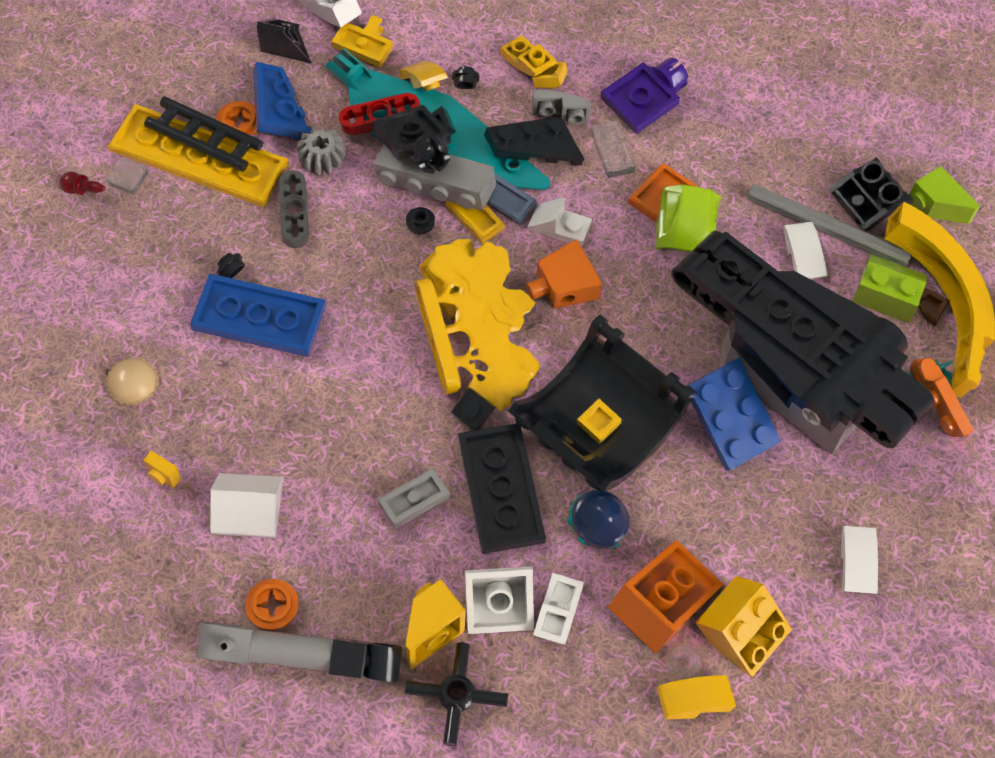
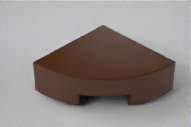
(932, 305)

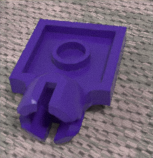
(646, 93)

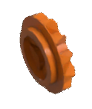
(232, 111)
(260, 596)

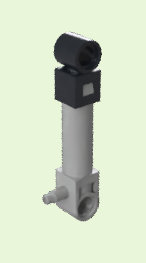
(334, 656)

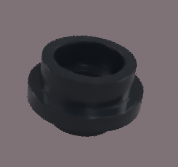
(465, 78)
(420, 227)
(230, 265)

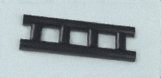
(210, 147)

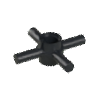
(455, 707)

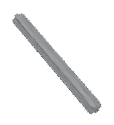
(828, 225)

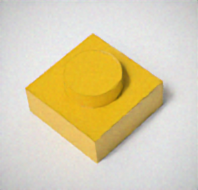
(552, 77)
(599, 421)
(161, 470)

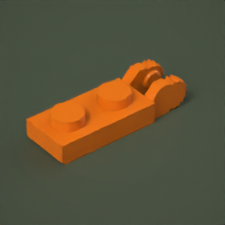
(952, 416)

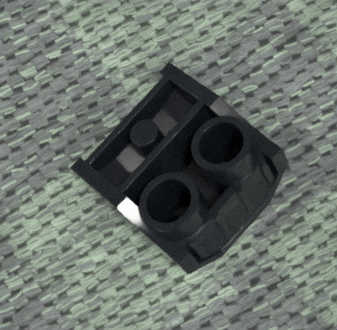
(864, 192)

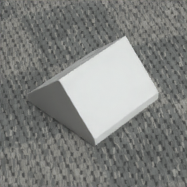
(245, 505)
(499, 600)

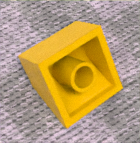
(433, 622)

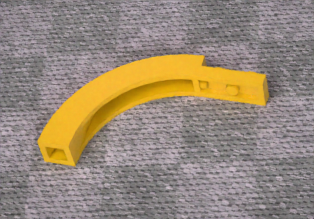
(960, 282)

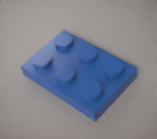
(733, 414)

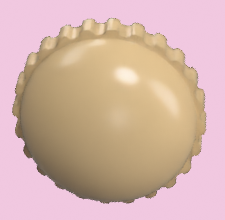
(132, 381)

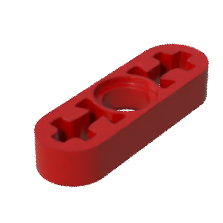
(358, 111)

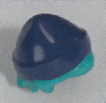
(599, 519)

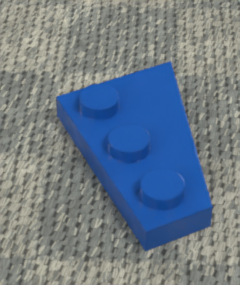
(275, 104)

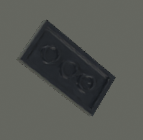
(501, 488)

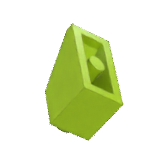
(943, 198)

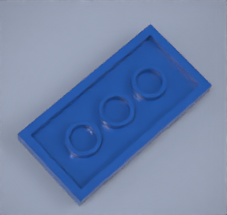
(258, 315)

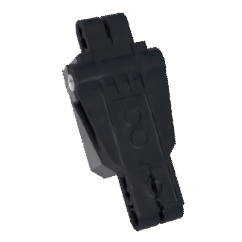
(805, 346)

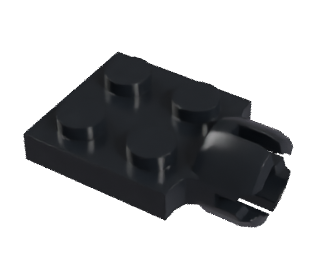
(415, 136)

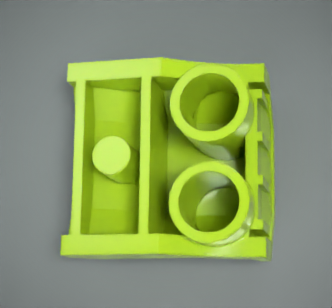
(685, 217)

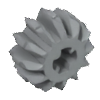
(321, 150)

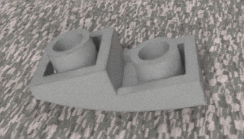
(569, 106)

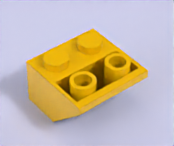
(744, 624)

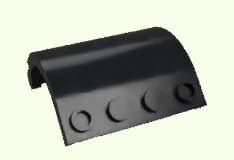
(627, 386)

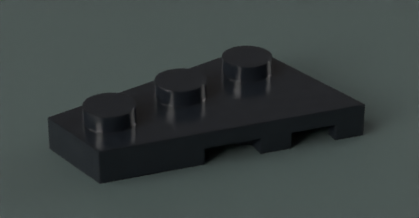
(535, 138)

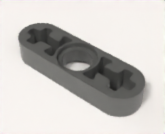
(288, 199)

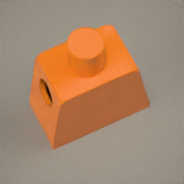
(565, 277)

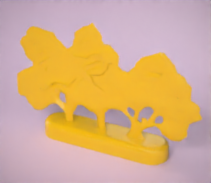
(485, 314)

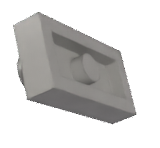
(413, 498)

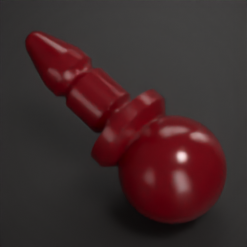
(77, 183)

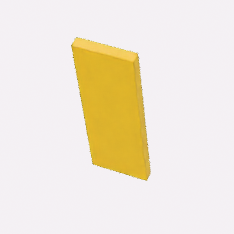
(158, 151)

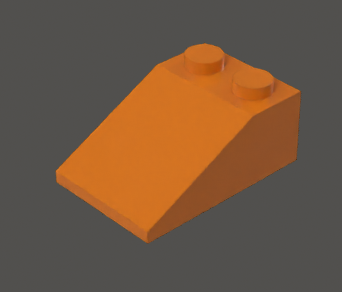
(665, 596)

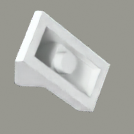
(554, 221)

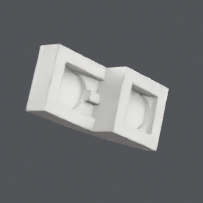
(805, 250)
(859, 559)
(558, 609)

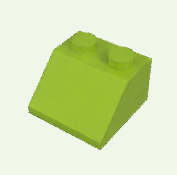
(890, 288)

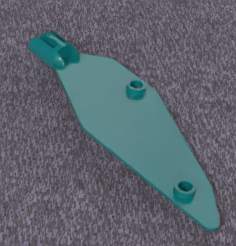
(466, 142)

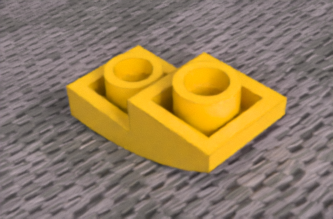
(526, 57)
(423, 74)
(696, 695)

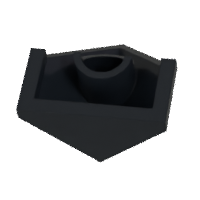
(282, 39)

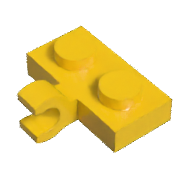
(364, 43)

